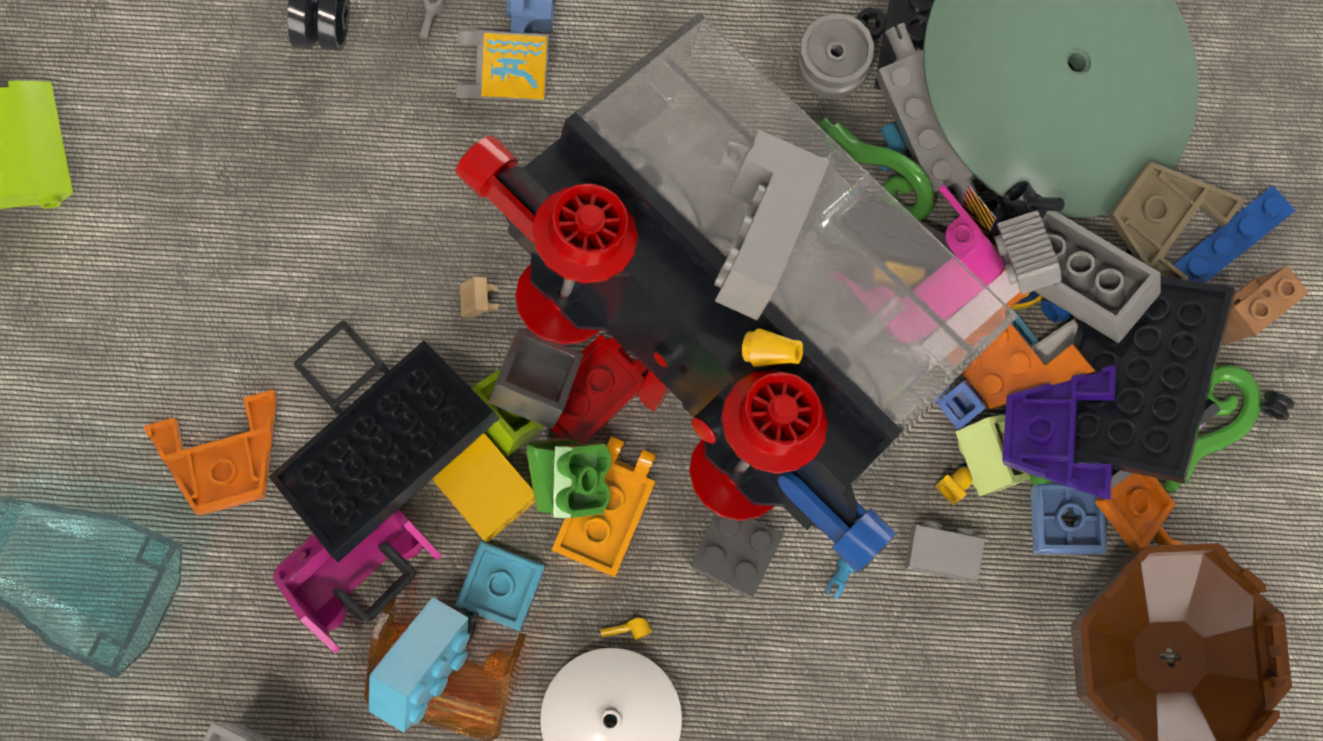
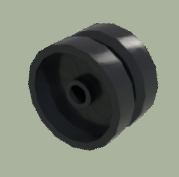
(318, 21)

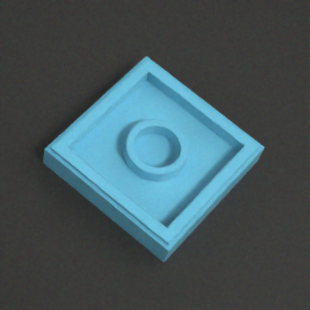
(500, 586)

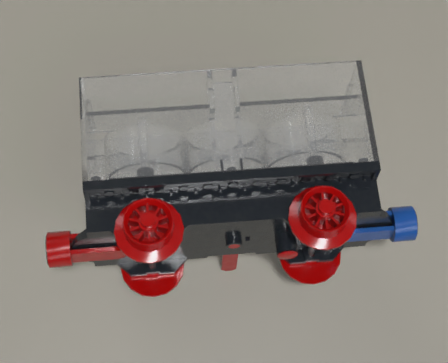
(630, 237)

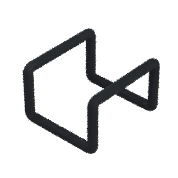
(334, 404)
(407, 576)

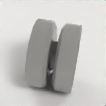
(835, 56)

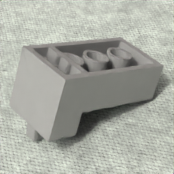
(780, 188)

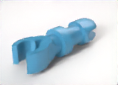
(839, 578)

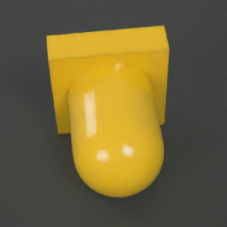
(953, 486)

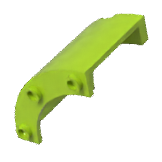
(31, 147)

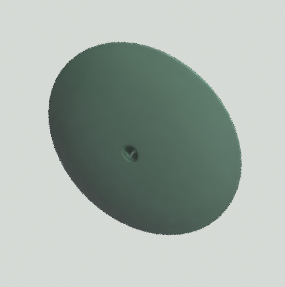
(1024, 115)

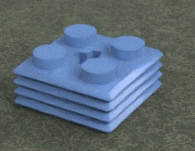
(1052, 534)

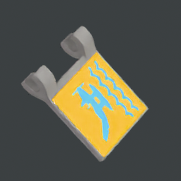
(507, 65)

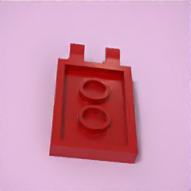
(600, 390)

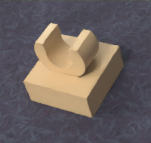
(474, 297)

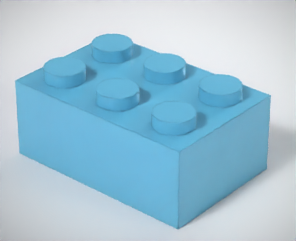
(418, 665)

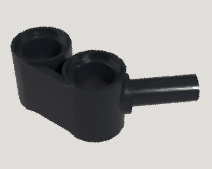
(1020, 202)

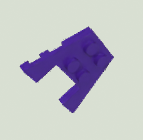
(1043, 432)

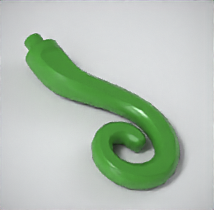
(882, 156)
(1234, 431)

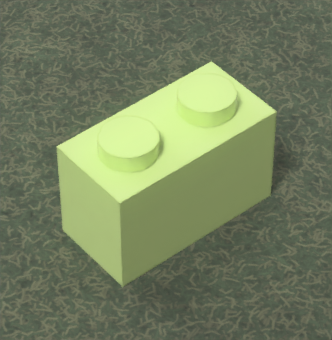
(983, 452)

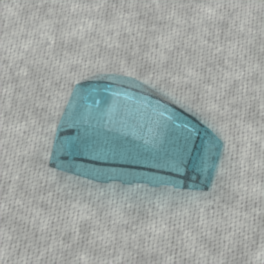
(86, 580)

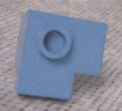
(530, 15)

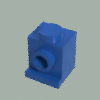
(962, 404)

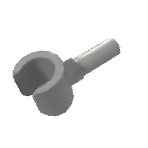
(431, 10)

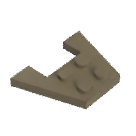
(1160, 207)

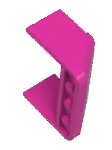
(971, 244)
(312, 573)

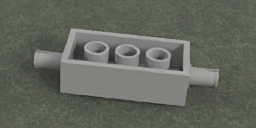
(910, 106)

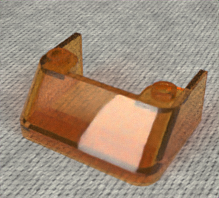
(474, 696)

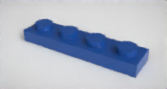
(1235, 237)

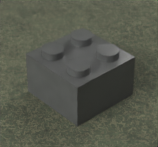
(736, 553)

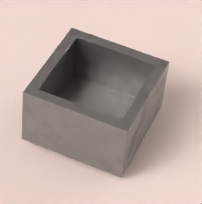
(535, 378)

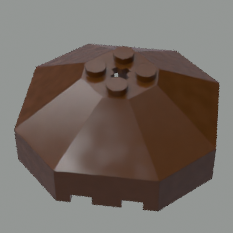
(1217, 621)

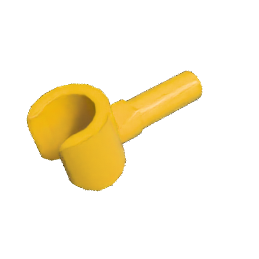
(638, 626)

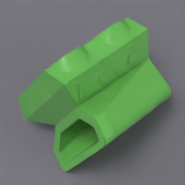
(569, 477)

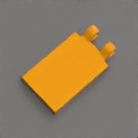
(604, 538)

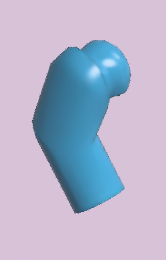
(893, 140)

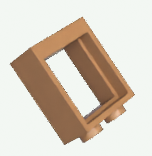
(1262, 302)

